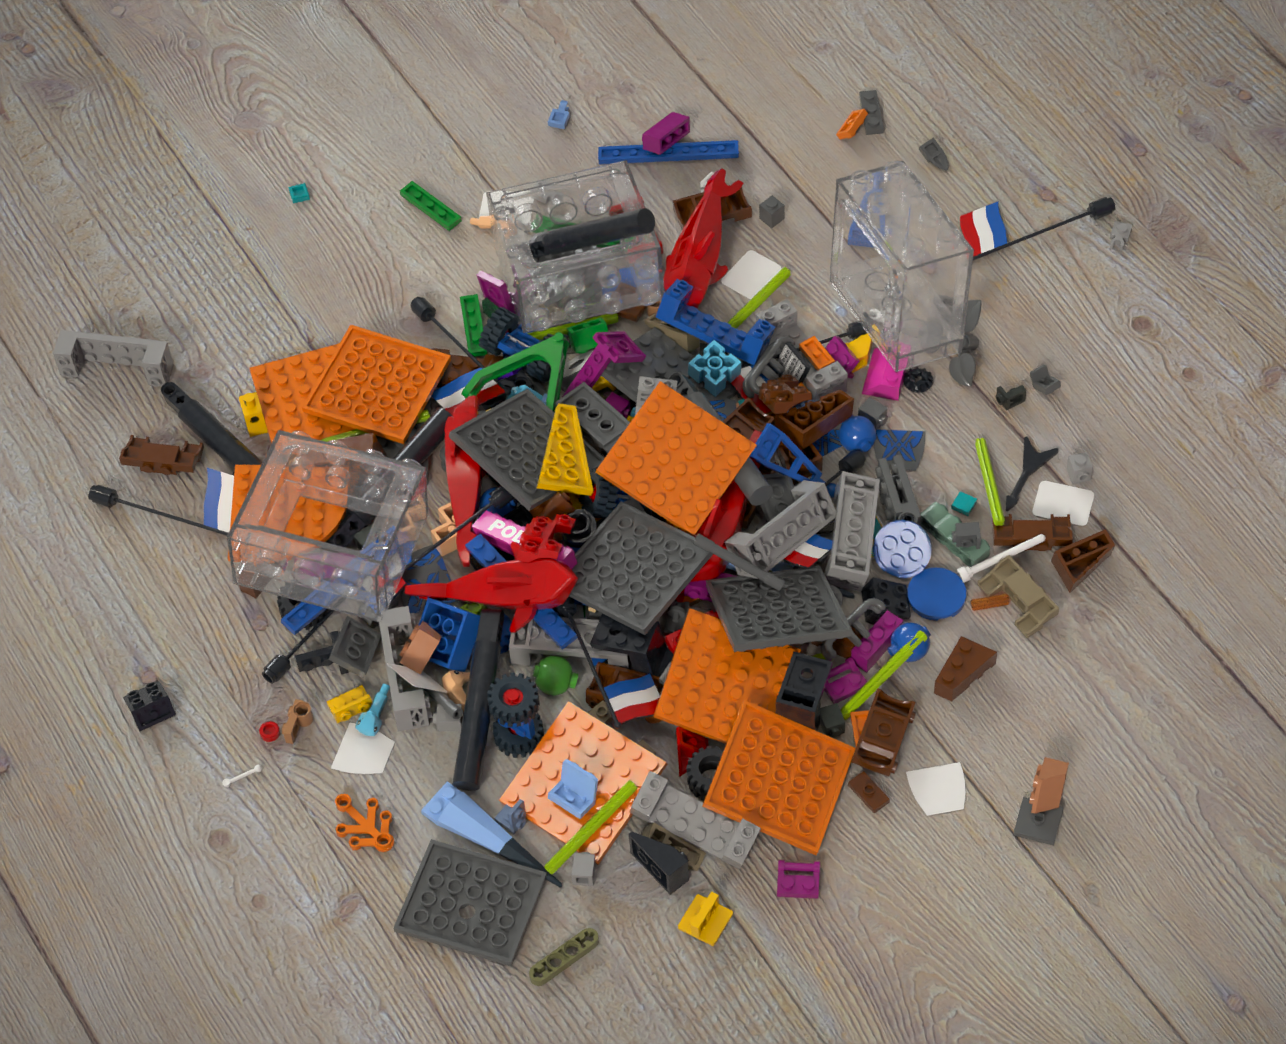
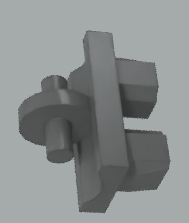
(676, 616)

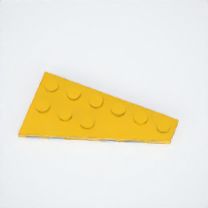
(565, 457)

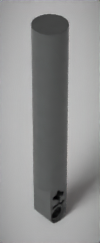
(749, 477)

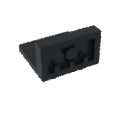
(891, 594)
(149, 705)

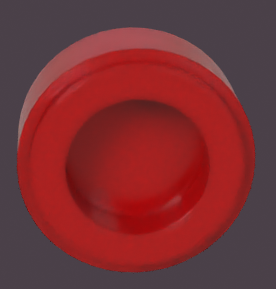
(269, 731)

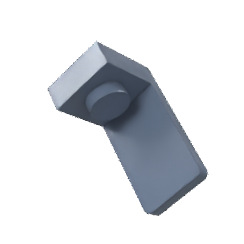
(512, 818)

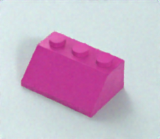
(882, 379)

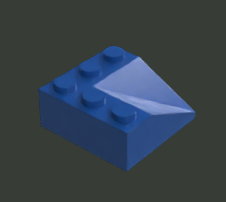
(457, 632)

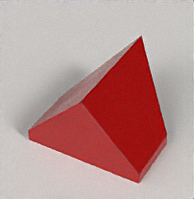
(686, 745)

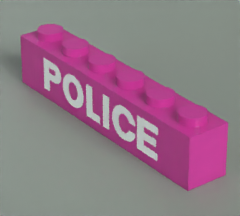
(503, 532)

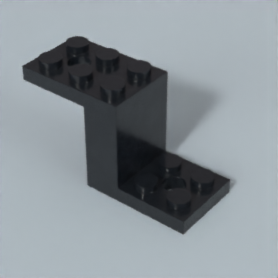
(646, 652)
(800, 696)

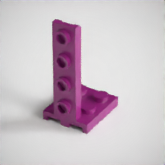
(495, 291)
(611, 346)

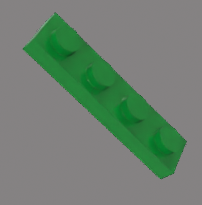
(430, 206)
(472, 323)

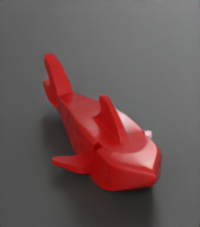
(699, 243)
(463, 477)
(723, 523)
(508, 585)

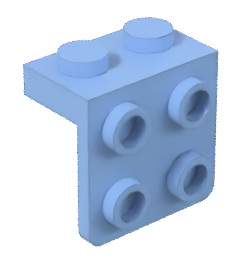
(576, 789)

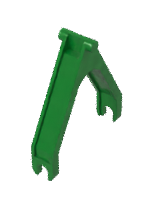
(550, 350)

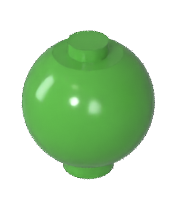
(554, 675)

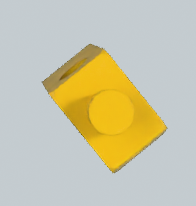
(250, 408)

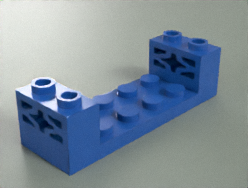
(689, 319)

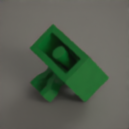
(582, 334)

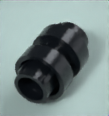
(584, 527)

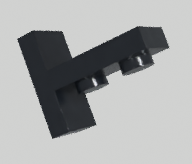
(318, 658)

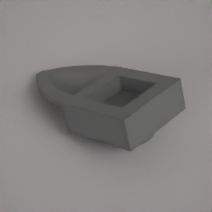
(933, 153)

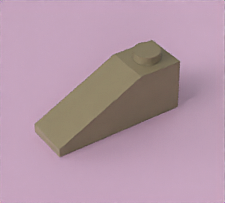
(682, 338)
(662, 835)

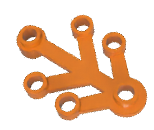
(365, 826)

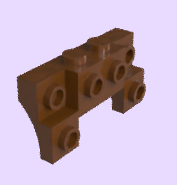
(779, 394)
(160, 457)
(1056, 530)

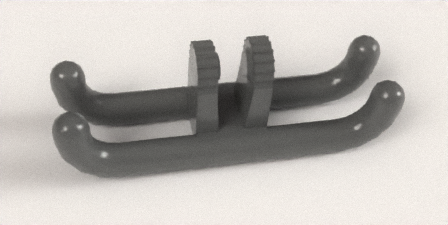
(765, 365)
(872, 604)

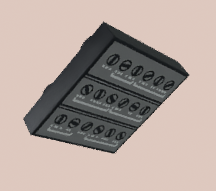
(793, 363)

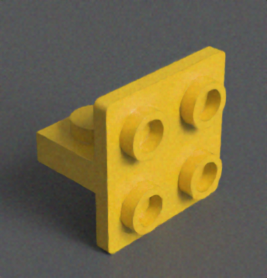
(705, 918)

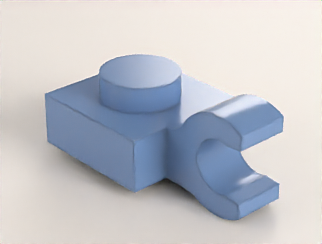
(560, 116)

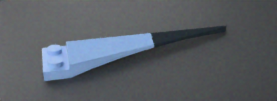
(462, 816)

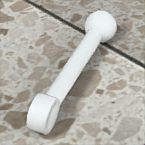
(226, 782)

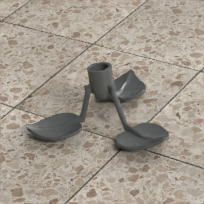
(963, 367)

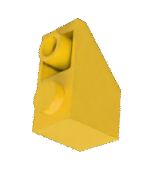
(861, 349)

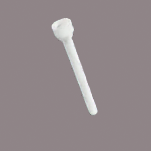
(966, 573)

